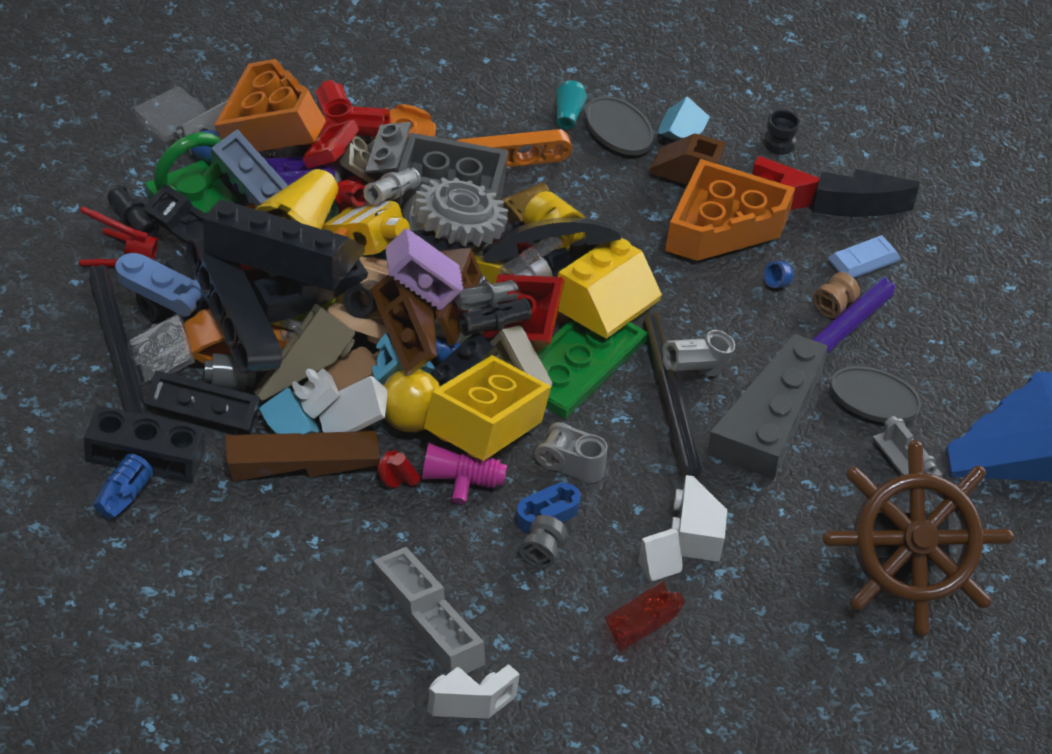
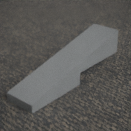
(434, 618)

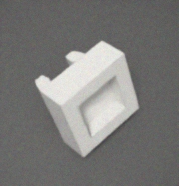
(316, 392)

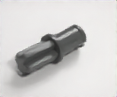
(485, 294)

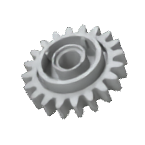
(460, 211)

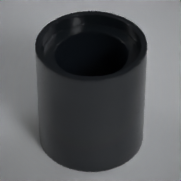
(353, 302)

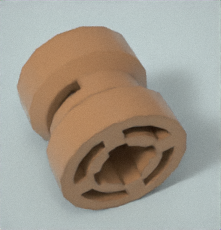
(832, 297)

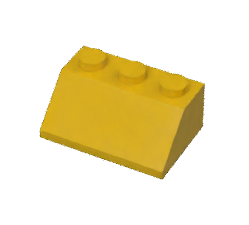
(608, 287)

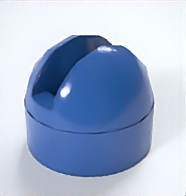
(778, 271)

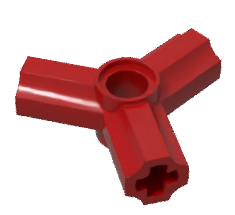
(338, 109)

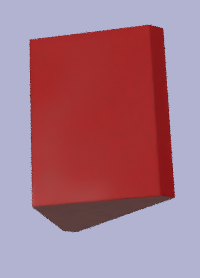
(544, 298)

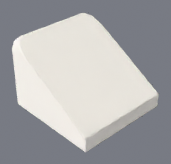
(661, 555)

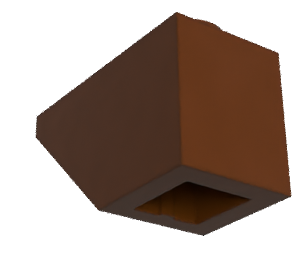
(679, 159)

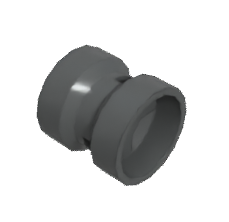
(543, 541)

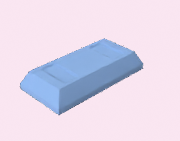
(864, 257)

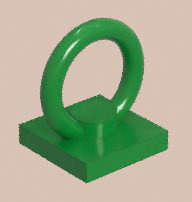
(194, 181)

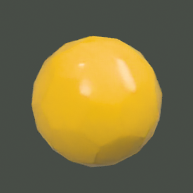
(409, 399)

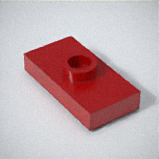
(330, 144)

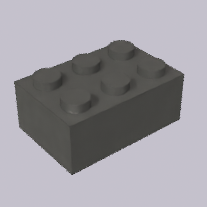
(454, 159)

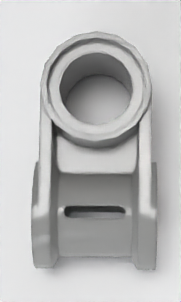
(574, 452)

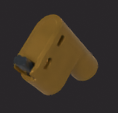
(517, 203)

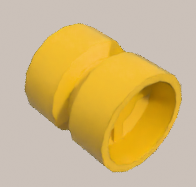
(549, 206)

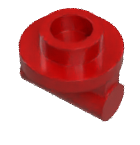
(396, 469)

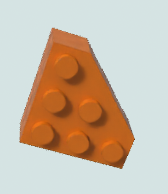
(270, 109)
(727, 212)

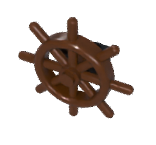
(917, 536)

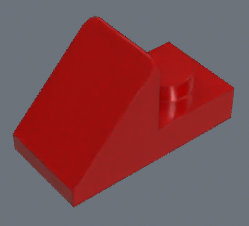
(804, 184)

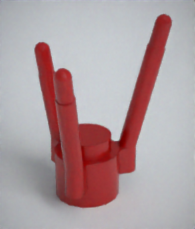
(135, 240)

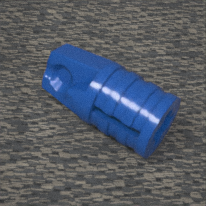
(123, 486)

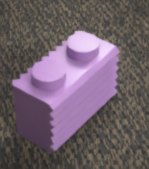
(423, 269)

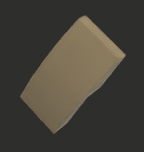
(356, 159)

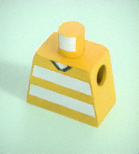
(374, 224)

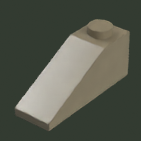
(312, 346)

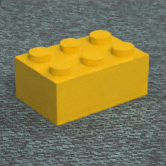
(487, 407)

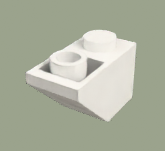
(700, 521)

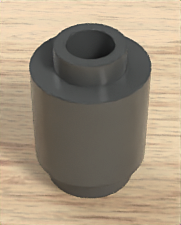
(224, 373)

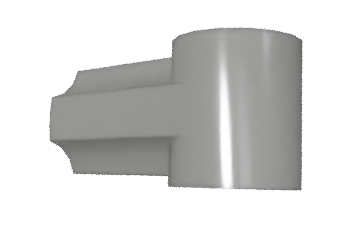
(704, 354)

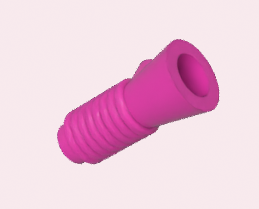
(464, 468)

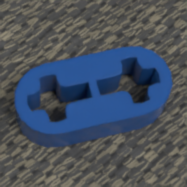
(546, 503)

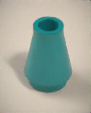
(569, 102)

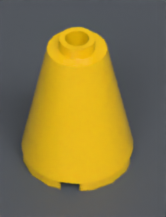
(304, 200)

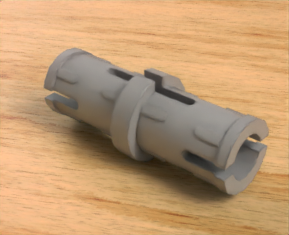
(392, 185)

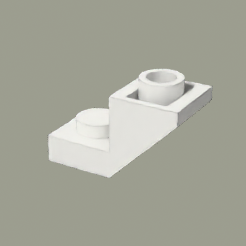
(462, 697)

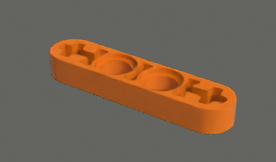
(513, 142)

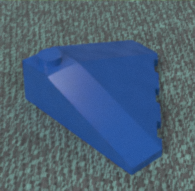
(1012, 439)

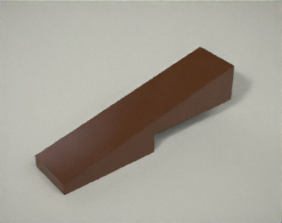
(317, 452)

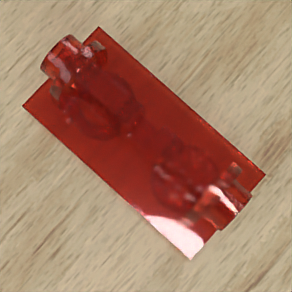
(643, 615)

